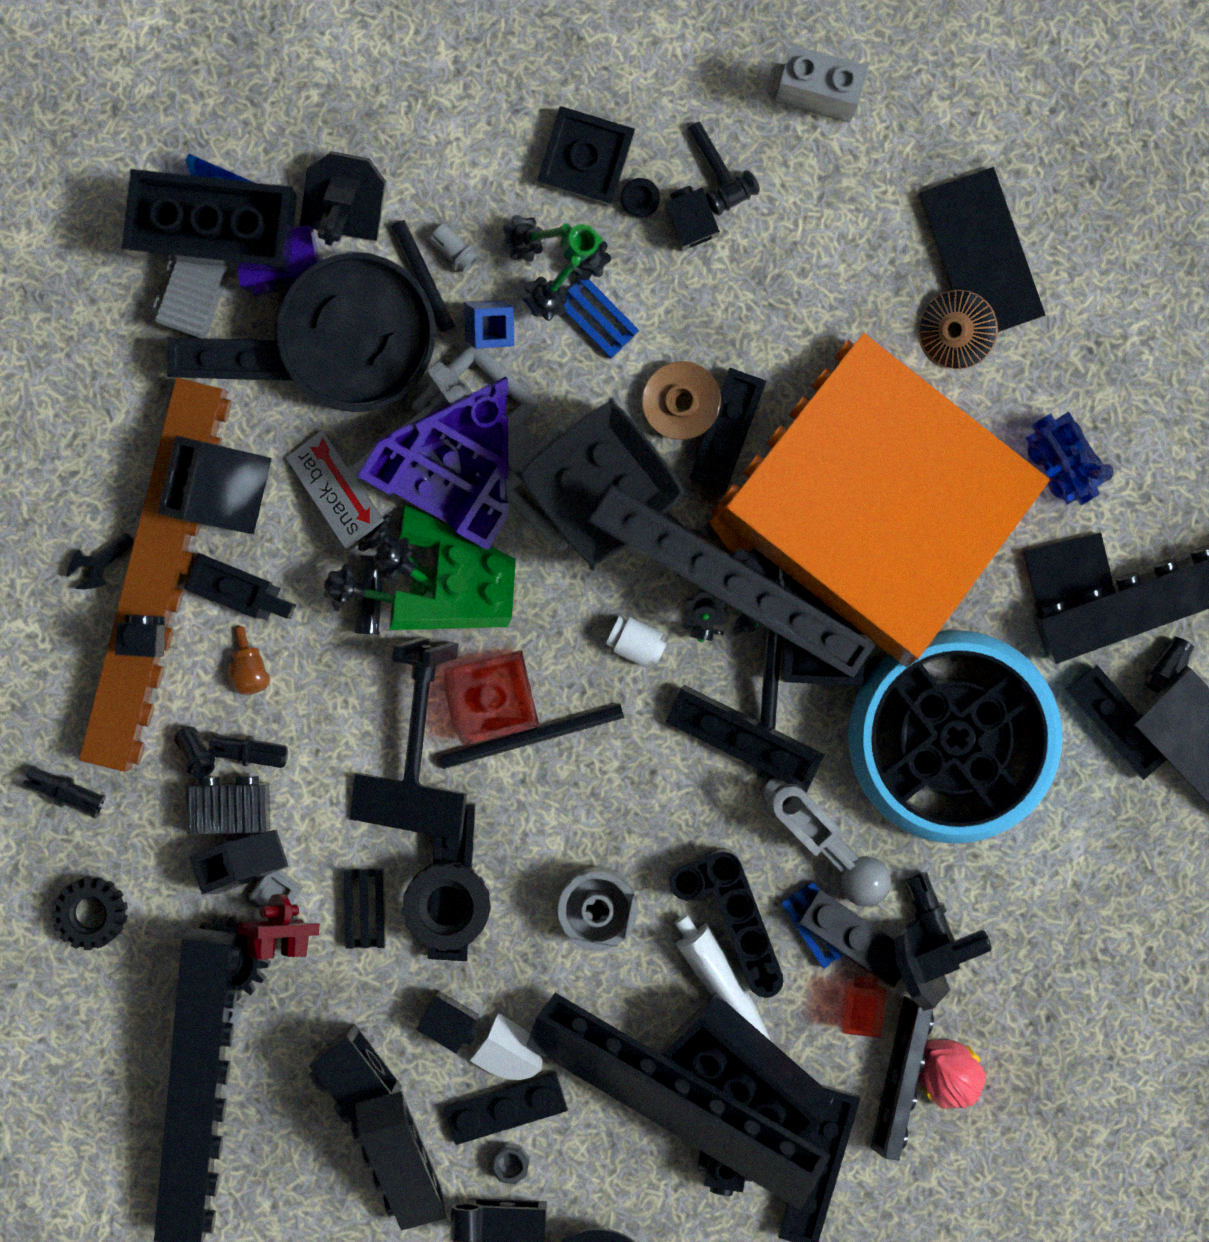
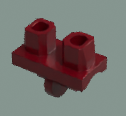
(293, 932)

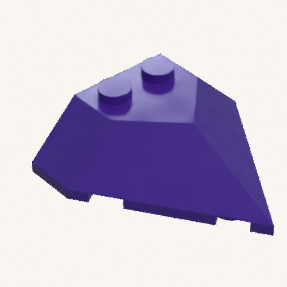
(451, 463)

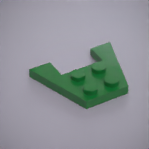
(469, 583)

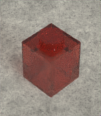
(863, 1007)

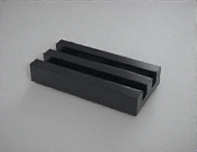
(365, 941)

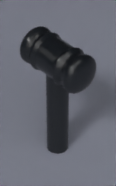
(730, 190)

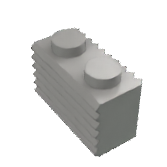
(190, 297)

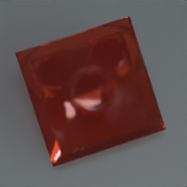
(490, 698)

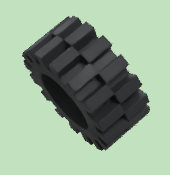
(66, 913)

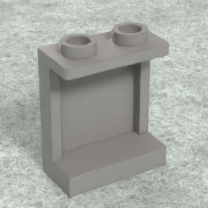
(821, 83)

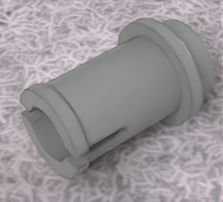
(454, 248)

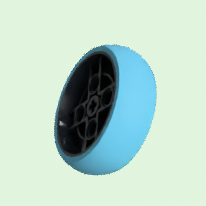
(950, 775)

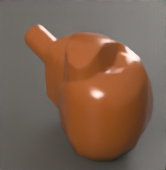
(247, 669)

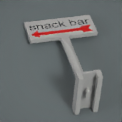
(336, 485)

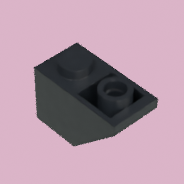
(238, 862)

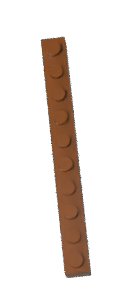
(150, 588)

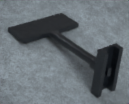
(408, 802)

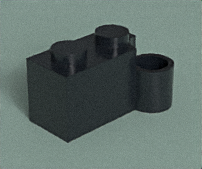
(498, 1221)

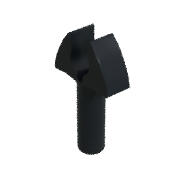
(99, 561)

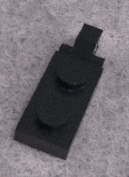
(236, 589)

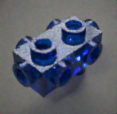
(1067, 459)

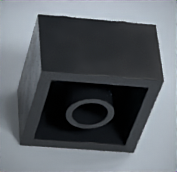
(351, 1073)

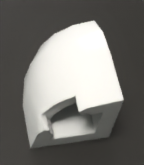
(506, 1051)

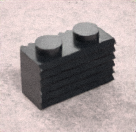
(228, 807)

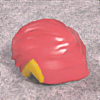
(951, 1074)

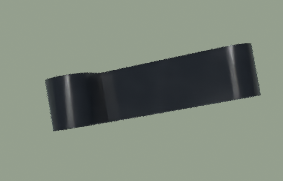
(738, 923)

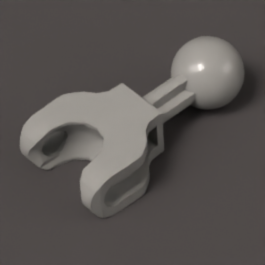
(863, 878)

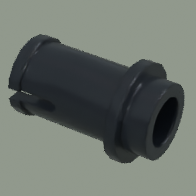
(198, 760)

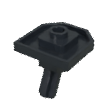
(343, 197)
(926, 964)

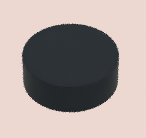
(640, 198)

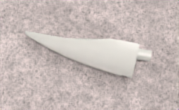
(715, 969)

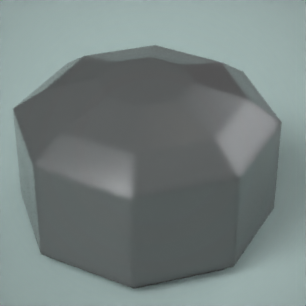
(510, 1163)

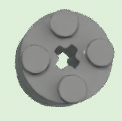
(612, 925)

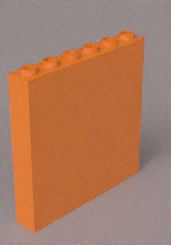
(883, 499)

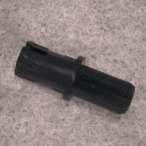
(248, 750)

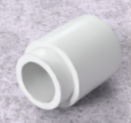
(636, 641)

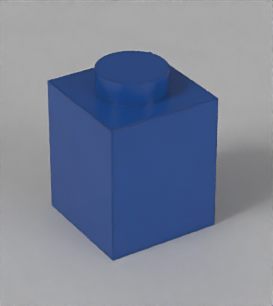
(489, 324)

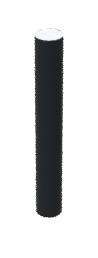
(422, 275)

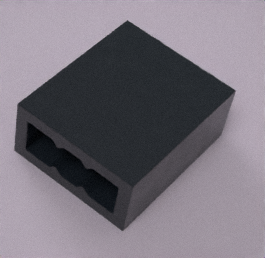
(214, 485)

